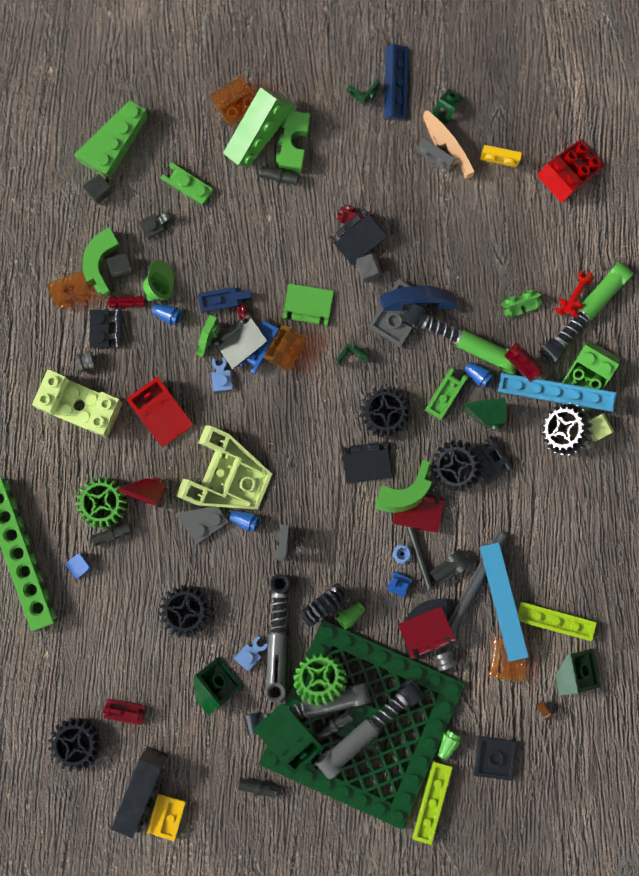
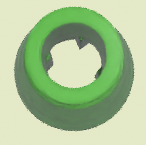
(349, 616)
(449, 744)

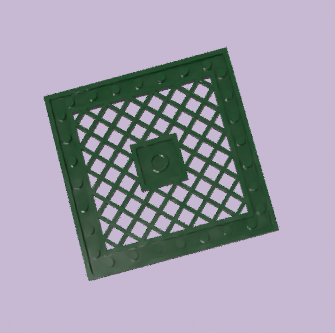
(449, 691)

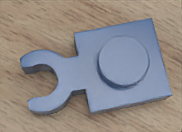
(221, 379)
(249, 655)

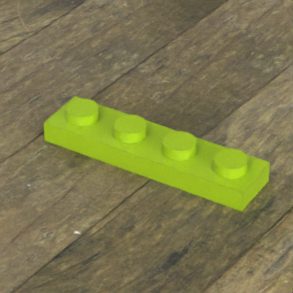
(556, 621)
(432, 802)

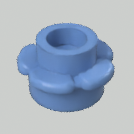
(402, 559)

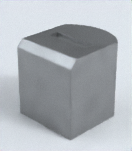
(368, 267)

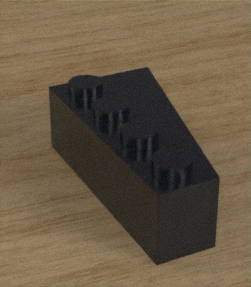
(139, 792)

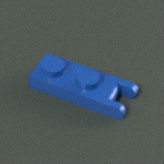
(257, 358)

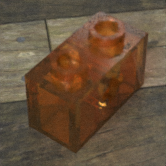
(59, 290)
(285, 348)

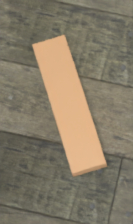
(445, 140)

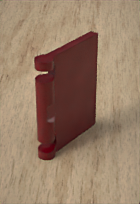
(424, 516)
(426, 632)

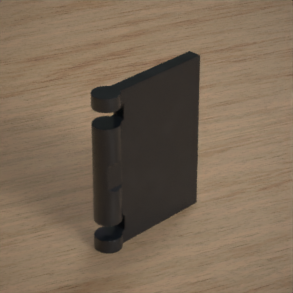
(358, 237)
(366, 462)

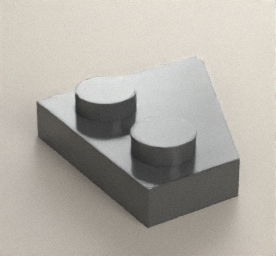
(202, 522)

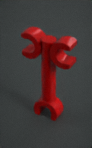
(570, 306)

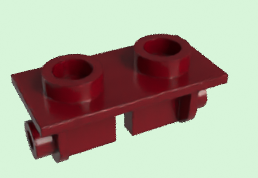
(349, 212)
(523, 362)
(124, 711)

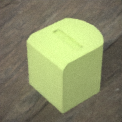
(600, 428)

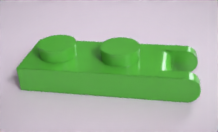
(188, 185)
(445, 395)

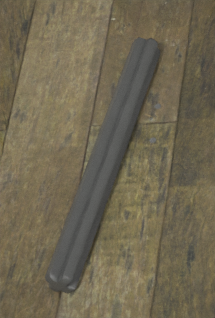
(472, 587)

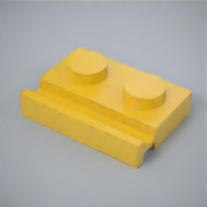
(500, 156)
(166, 817)

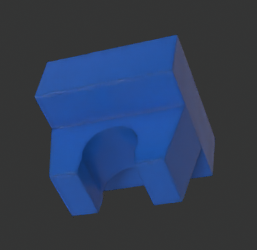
(399, 584)

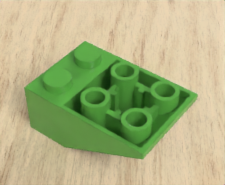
(592, 367)

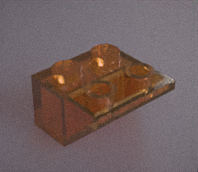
(232, 101)

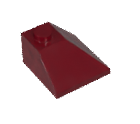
(146, 490)

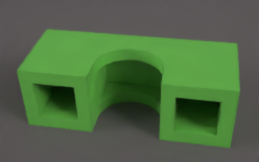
(295, 125)

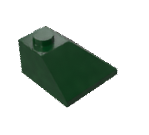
(488, 412)
(577, 673)
(215, 685)

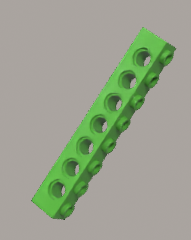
(15, 565)

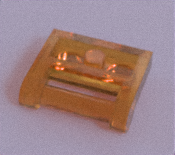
(512, 670)

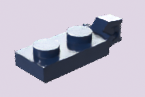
(222, 299)

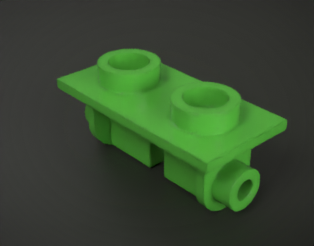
(528, 300)

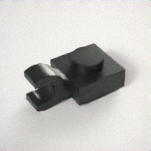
(153, 225)

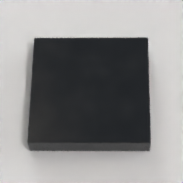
(495, 758)

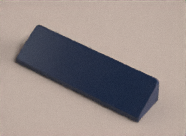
(396, 82)

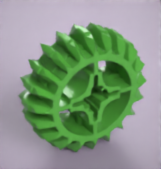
(96, 510)
(327, 667)

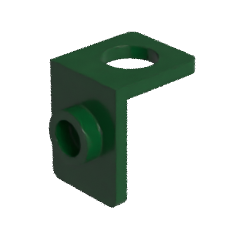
(370, 94)
(450, 101)
(355, 350)

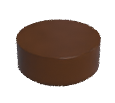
(544, 711)

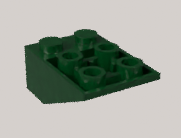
(288, 738)

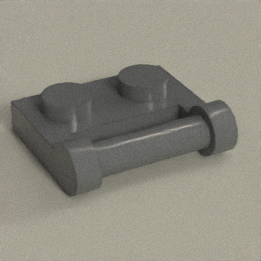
(282, 536)

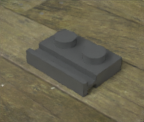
(435, 155)

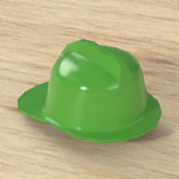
(159, 281)

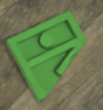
(209, 331)

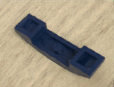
(416, 295)

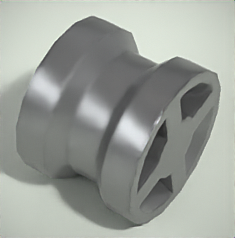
(85, 361)
(445, 660)

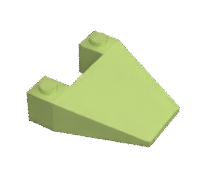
(232, 477)

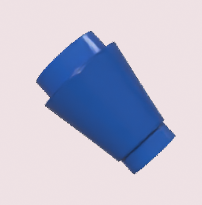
(167, 313)
(479, 374)
(245, 520)

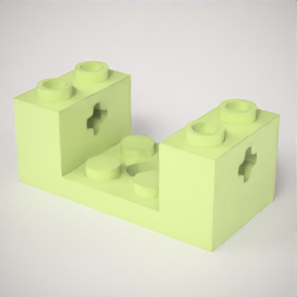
(58, 398)

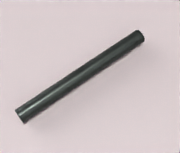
(420, 557)

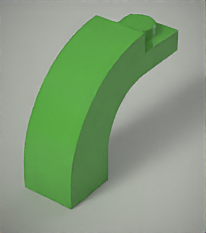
(96, 251)
(405, 499)

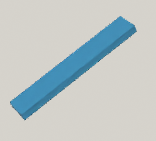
(557, 392)
(503, 602)

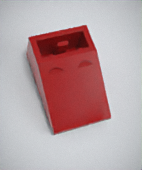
(570, 170)
(159, 411)

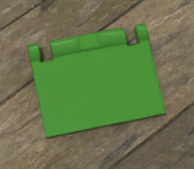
(308, 304)

